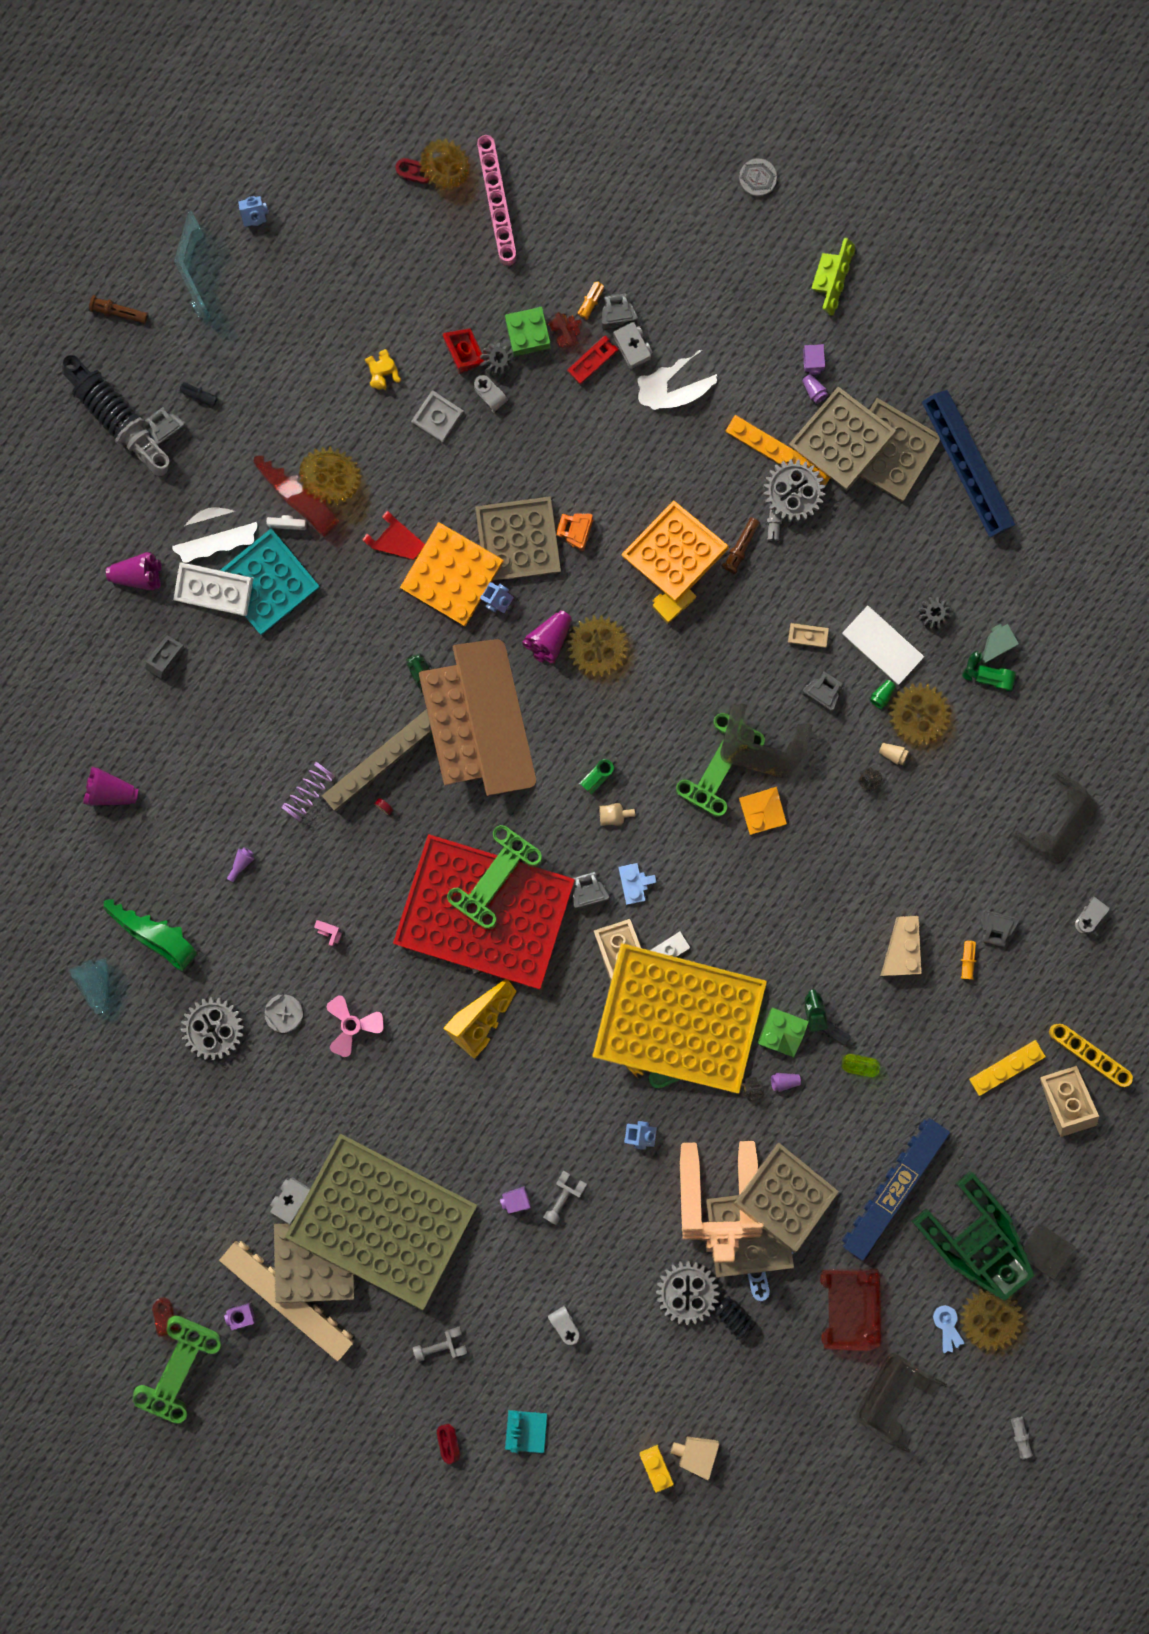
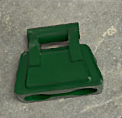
(415, 665)
(815, 1011)

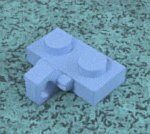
(634, 883)

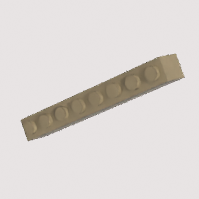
(378, 762)

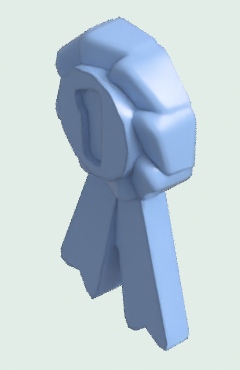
(946, 1318)

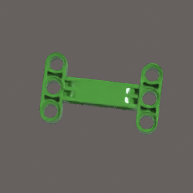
(712, 777)
(495, 877)
(176, 1369)

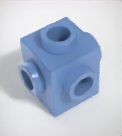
(253, 211)
(500, 597)
(644, 1135)

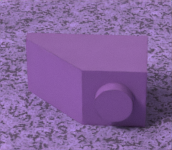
(515, 1200)

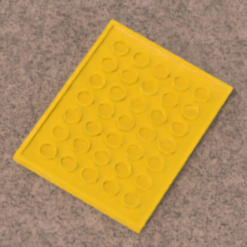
(679, 1018)

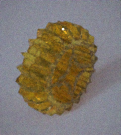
(438, 168)

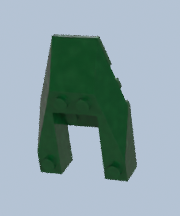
(987, 1249)

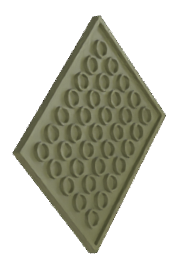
(381, 1221)

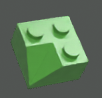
(783, 1032)

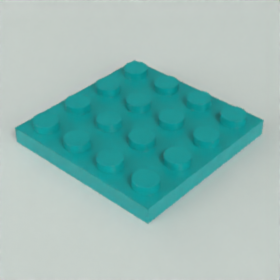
(278, 580)

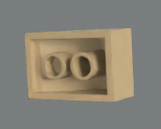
(610, 939)
(1069, 1101)

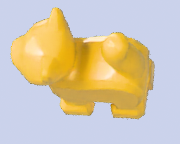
(381, 368)

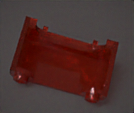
(852, 1309)

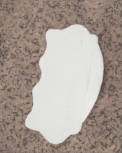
(654, 388)
(221, 541)

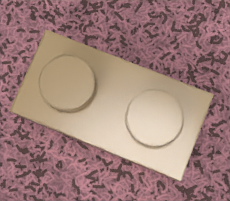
(808, 635)

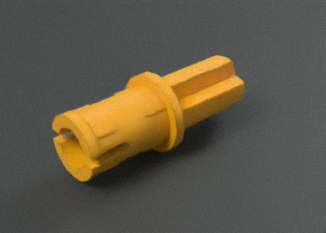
(591, 300)
(968, 959)

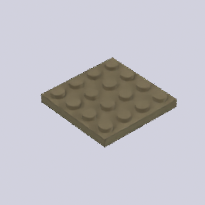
(842, 438)
(903, 456)
(521, 536)
(786, 1197)
(753, 1254)
(306, 1276)

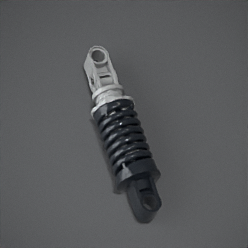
(114, 414)

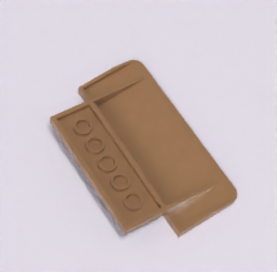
(478, 719)

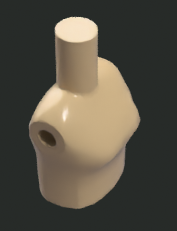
(614, 814)

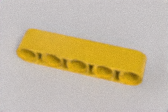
(1099, 1059)

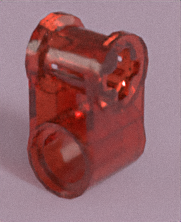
(161, 1318)

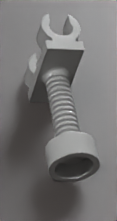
(552, 1215)
(420, 1352)

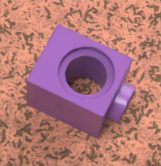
(814, 359)
(246, 1310)

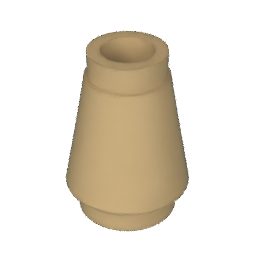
(894, 753)

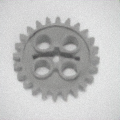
(783, 477)
(198, 1038)
(705, 1292)

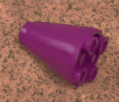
(136, 572)
(548, 637)
(108, 789)

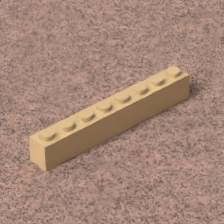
(301, 1314)

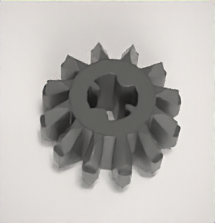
(493, 352)
(932, 606)

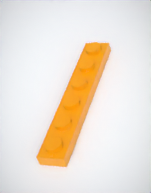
(768, 445)

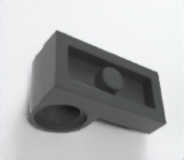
(163, 657)

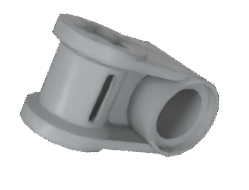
(491, 395)
(1093, 914)
(562, 1323)

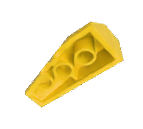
(474, 1022)

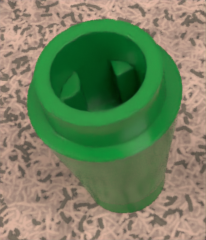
(883, 694)

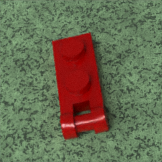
(592, 360)

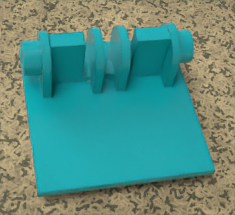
(525, 1431)

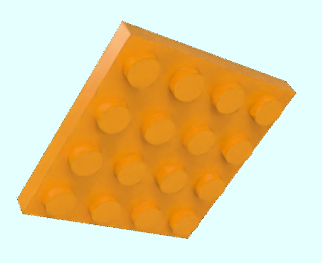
(675, 551)
(451, 574)

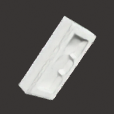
(286, 522)
(673, 946)

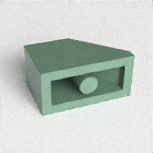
(998, 642)

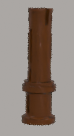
(108, 305)
(737, 553)

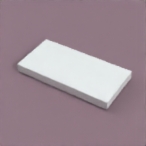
(213, 589)
(882, 645)

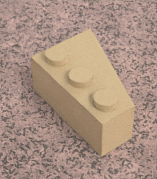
(904, 948)

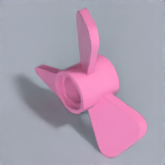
(343, 1043)

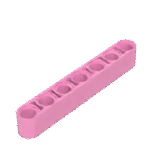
(496, 191)

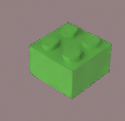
(527, 331)

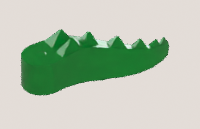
(154, 935)

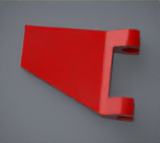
(396, 539)

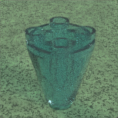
(93, 983)

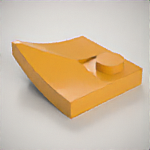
(762, 810)

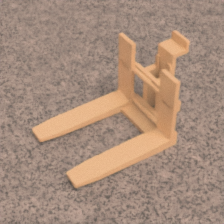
(715, 1232)

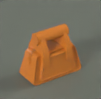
(578, 531)

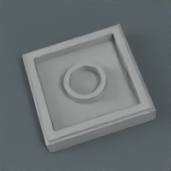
(437, 416)

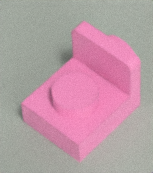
(325, 929)

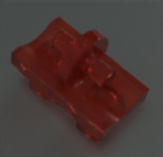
(568, 337)

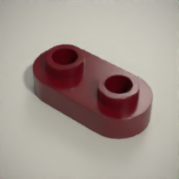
(413, 173)
(448, 1443)

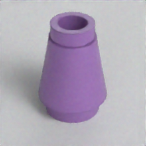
(815, 389)
(785, 1081)

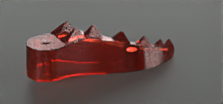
(294, 495)

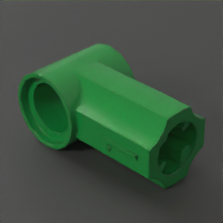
(999, 678)
(596, 777)

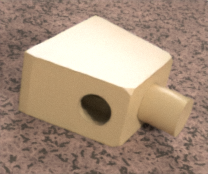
(697, 1455)

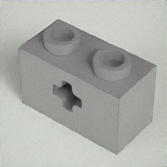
(632, 355)
(289, 1211)

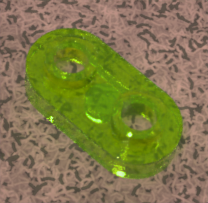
(860, 1065)

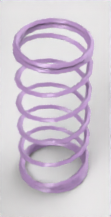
(329, 775)

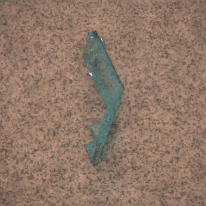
(189, 237)

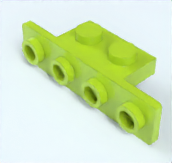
(831, 275)

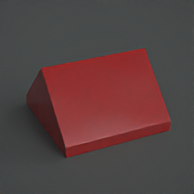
(463, 349)

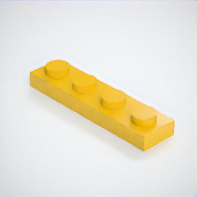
(1007, 1068)

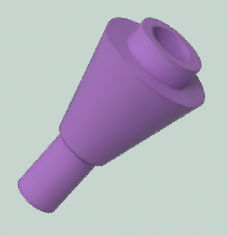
(242, 860)

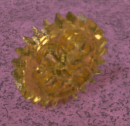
(329, 475)
(580, 647)
(911, 729)
(1005, 1329)

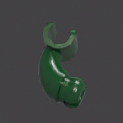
(973, 660)

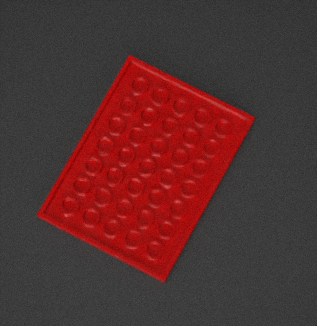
(526, 910)

